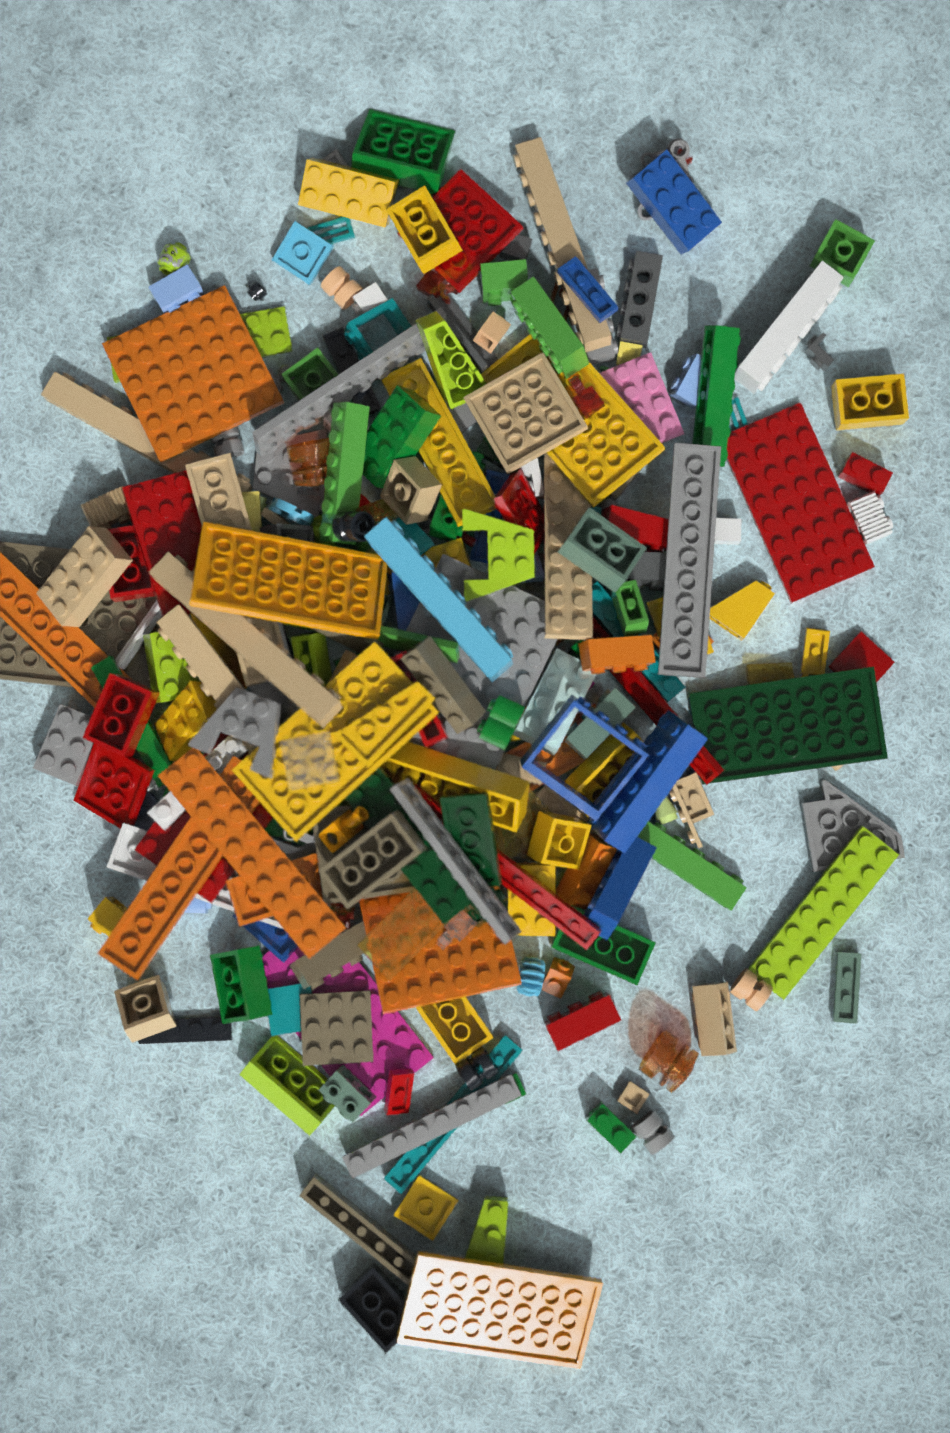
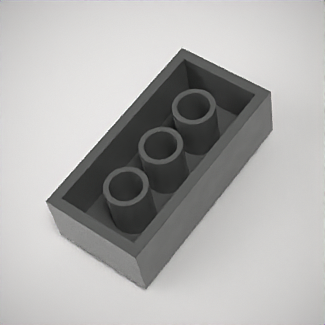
(648, 571)

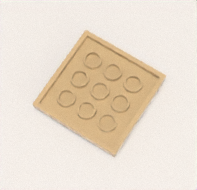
(525, 413)

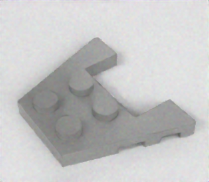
(275, 479)
(248, 719)

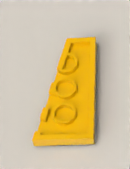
(378, 729)

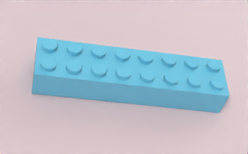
(439, 600)

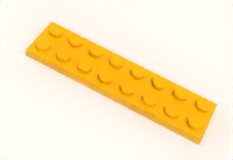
(445, 448)

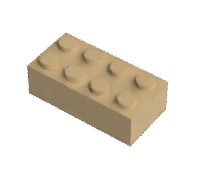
(84, 576)

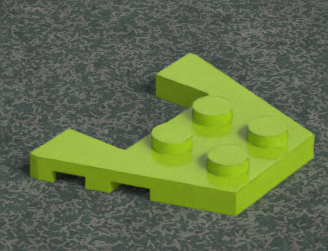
(508, 554)

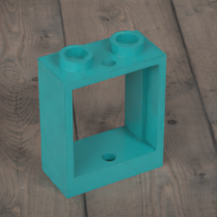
(392, 314)

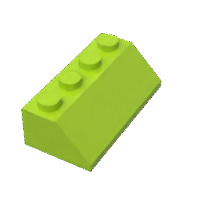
(287, 1084)

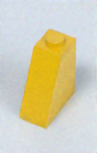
(742, 609)

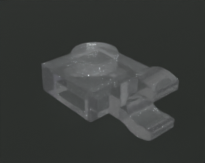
(456, 928)

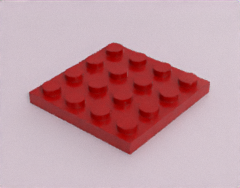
(478, 225)

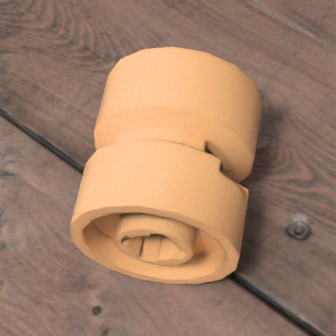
(339, 286)
(750, 989)

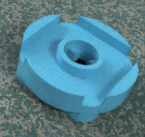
(291, 512)

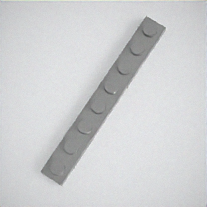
(456, 860)
(431, 1126)

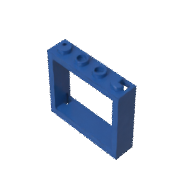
(592, 809)

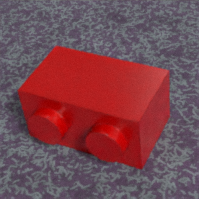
(865, 474)

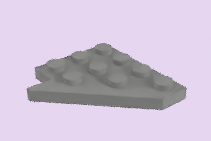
(834, 822)

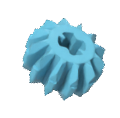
(531, 976)

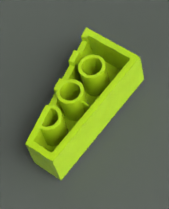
(449, 361)
(489, 1232)

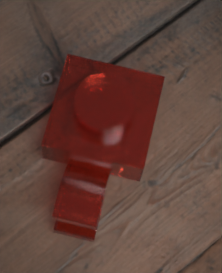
(586, 399)

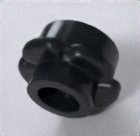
(256, 291)

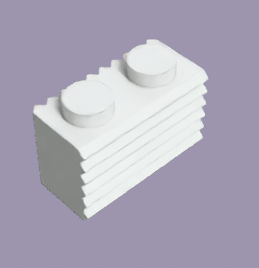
(870, 517)

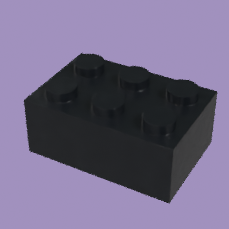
(375, 1305)

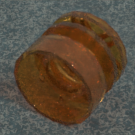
(312, 460)
(667, 1060)

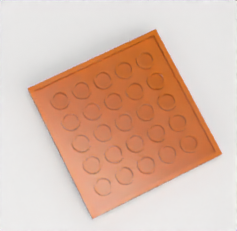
(192, 373)
(439, 975)

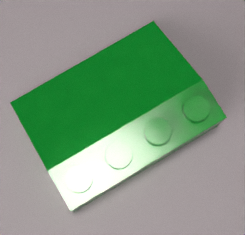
(403, 150)

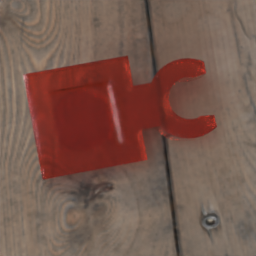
(434, 284)
(343, 913)

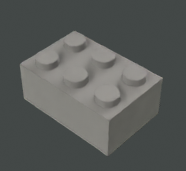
(64, 749)

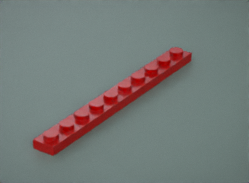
(656, 707)
(537, 894)

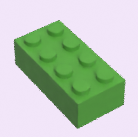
(549, 328)

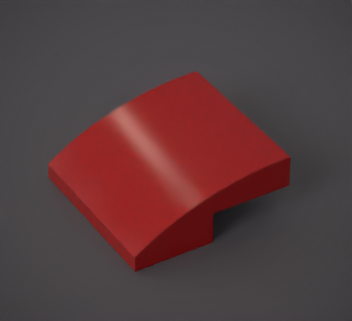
(862, 654)

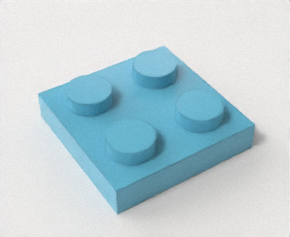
(302, 253)

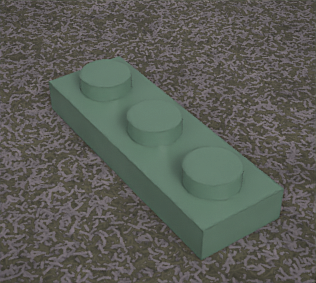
(846, 987)

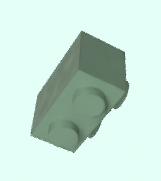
(347, 1093)

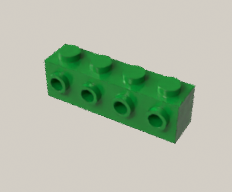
(443, 523)

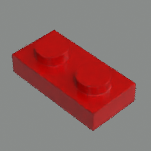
(399, 1091)

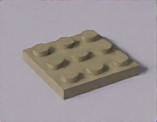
(336, 1028)

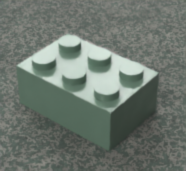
(602, 550)
(589, 735)

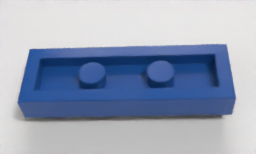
(587, 289)

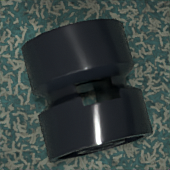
(352, 526)
(469, 1071)

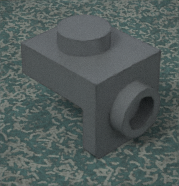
(817, 355)

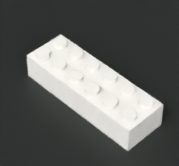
(791, 324)

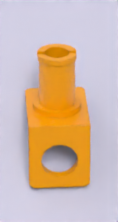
(344, 828)

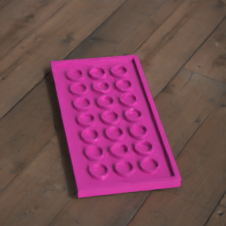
(393, 1039)

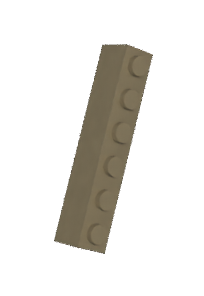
(360, 1227)

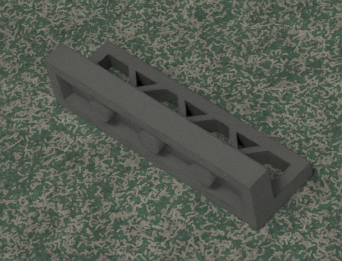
(464, 332)

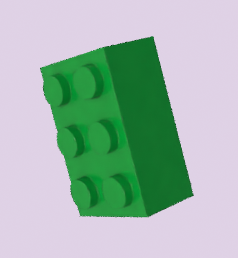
(241, 984)

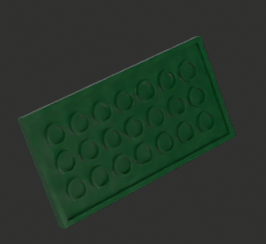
(792, 724)

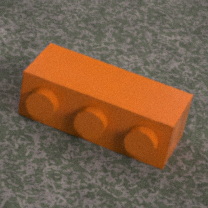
(617, 654)
(580, 885)

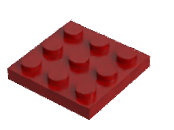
(520, 506)
(113, 786)

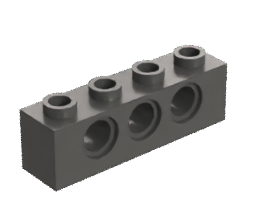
(649, 265)

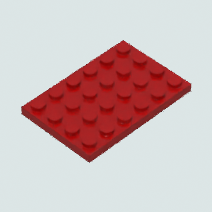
(165, 522)

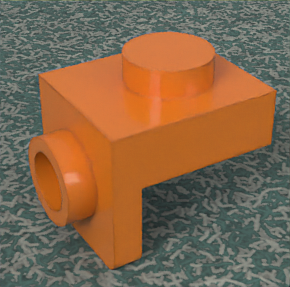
(558, 977)

